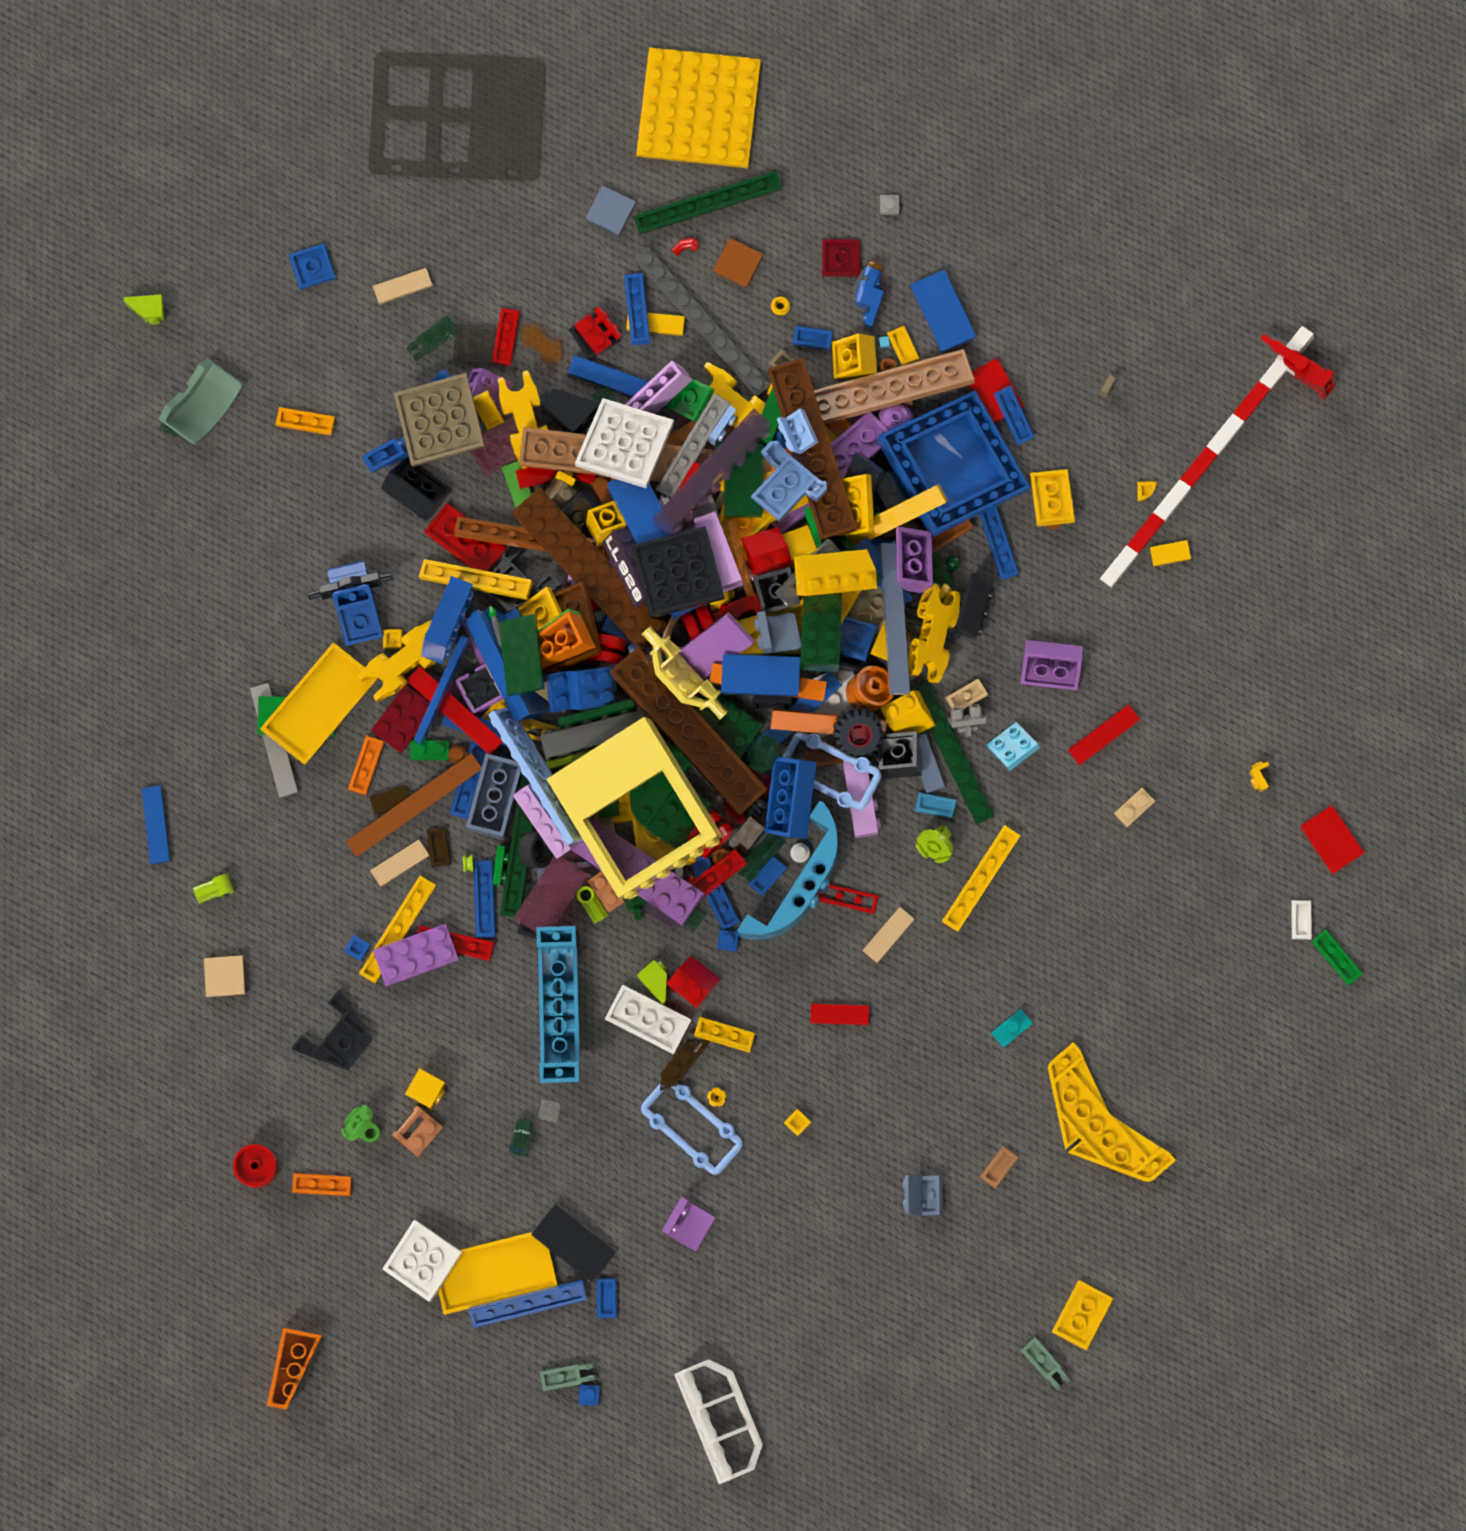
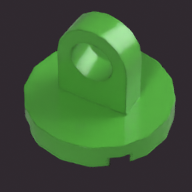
(358, 1122)

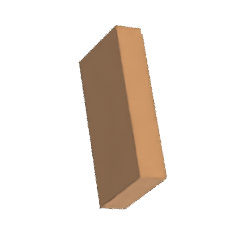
(999, 1167)

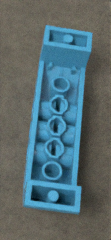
(788, 913)
(558, 1004)

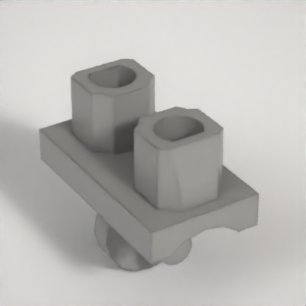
(967, 722)

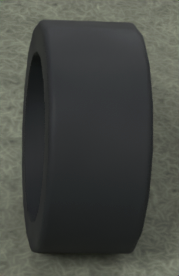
(527, 854)

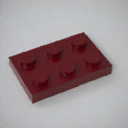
(401, 719)

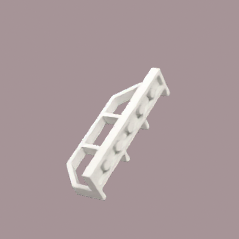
(704, 1427)

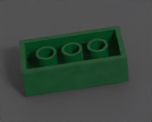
(821, 632)

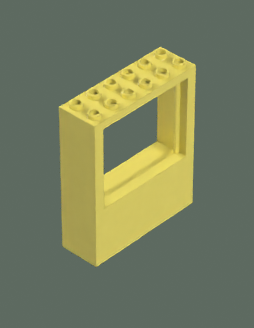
(611, 773)

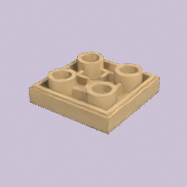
(224, 976)

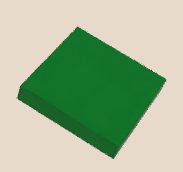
(691, 400)

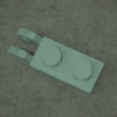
(1043, 1362)
(565, 1377)

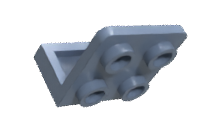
(777, 633)
(923, 1195)

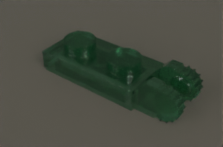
(433, 337)
(761, 856)

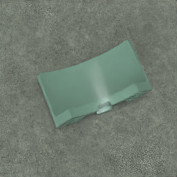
(203, 402)

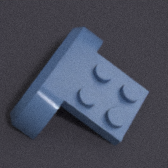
(786, 484)

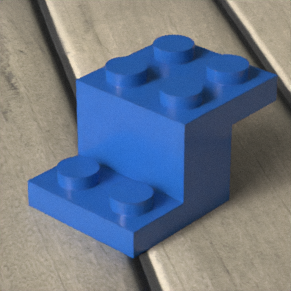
(580, 689)

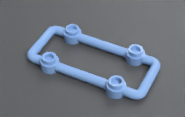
(861, 765)
(700, 1159)

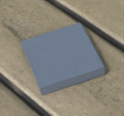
(610, 210)

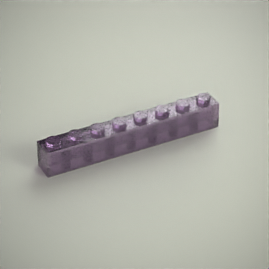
(712, 473)

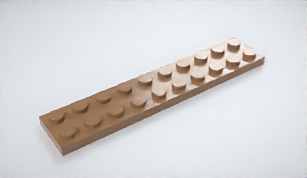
(894, 386)
(560, 450)

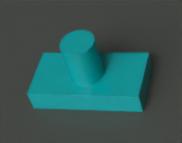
(1011, 1028)

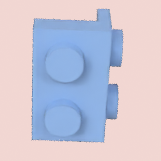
(719, 431)
(797, 431)

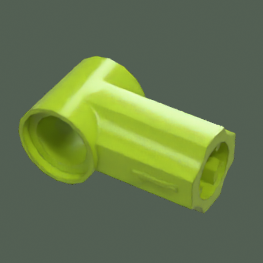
(216, 888)
(592, 906)

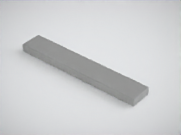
(693, 446)
(277, 755)

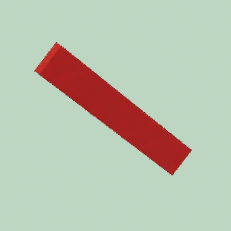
(456, 712)

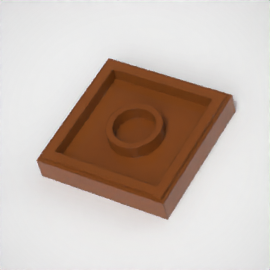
(737, 263)

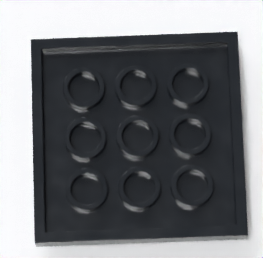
(677, 572)

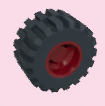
(858, 732)

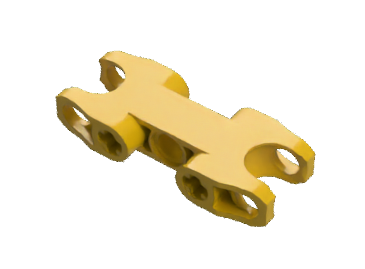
(723, 385)
(520, 404)
(936, 620)
(393, 669)

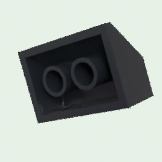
(415, 489)
(974, 607)

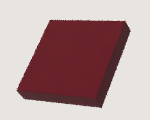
(840, 257)

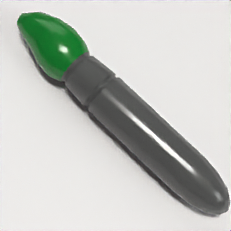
(495, 623)

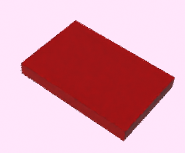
(989, 380)
(1331, 839)

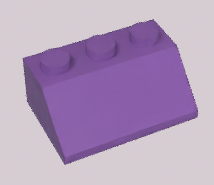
(914, 559)
(1051, 665)

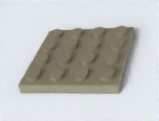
(439, 419)

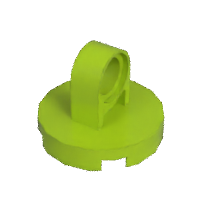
(935, 844)

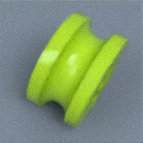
(468, 863)

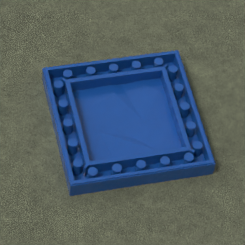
(959, 452)

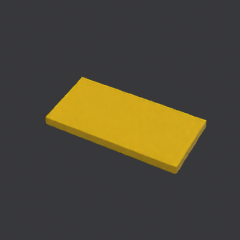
(317, 704)
(497, 1273)

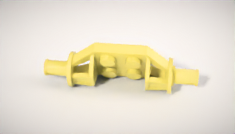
(680, 676)

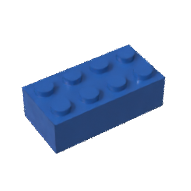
(447, 620)
(790, 797)

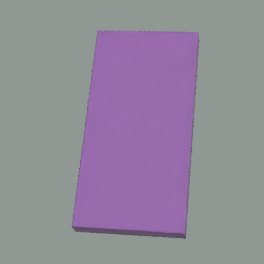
(721, 638)

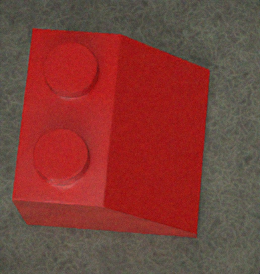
(766, 551)
(693, 982)

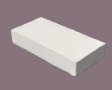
(1301, 920)

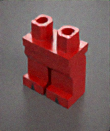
(740, 608)

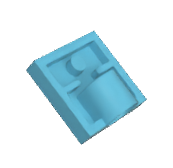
(1013, 746)

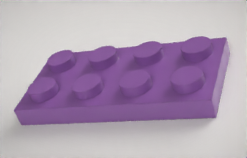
(415, 955)

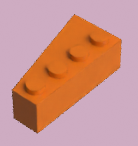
(564, 639)
(291, 1362)

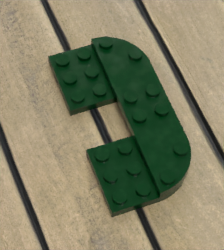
(656, 802)

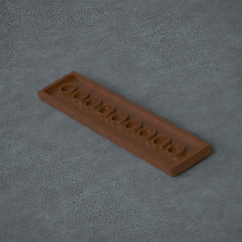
(795, 392)
(587, 564)
(688, 732)

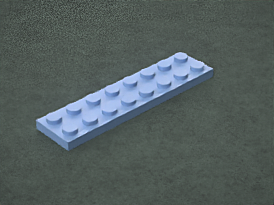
(535, 769)

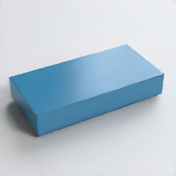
(935, 805)

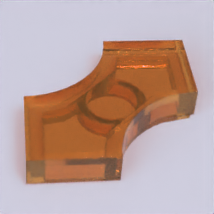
(534, 338)

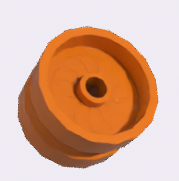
(869, 688)

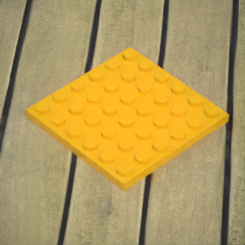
(698, 107)

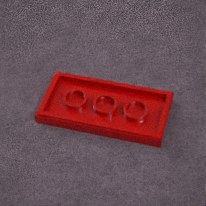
(471, 552)

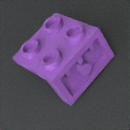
(483, 380)
(688, 1224)

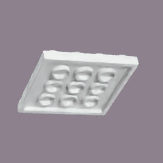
(624, 443)

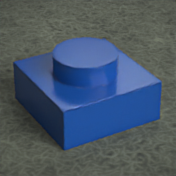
(727, 940)
(357, 948)
(589, 1395)

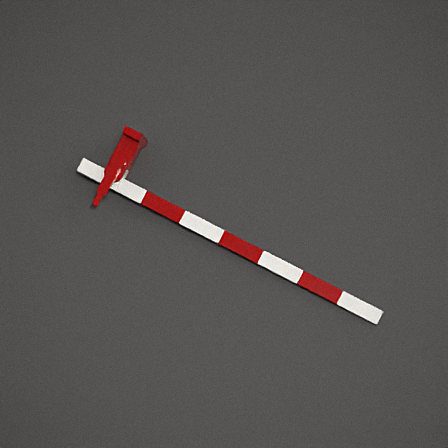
(1288, 359)

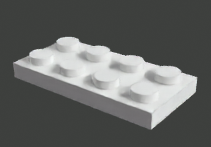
(648, 1019)

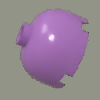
(895, 416)

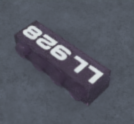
(620, 552)

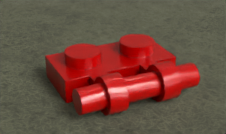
(594, 335)

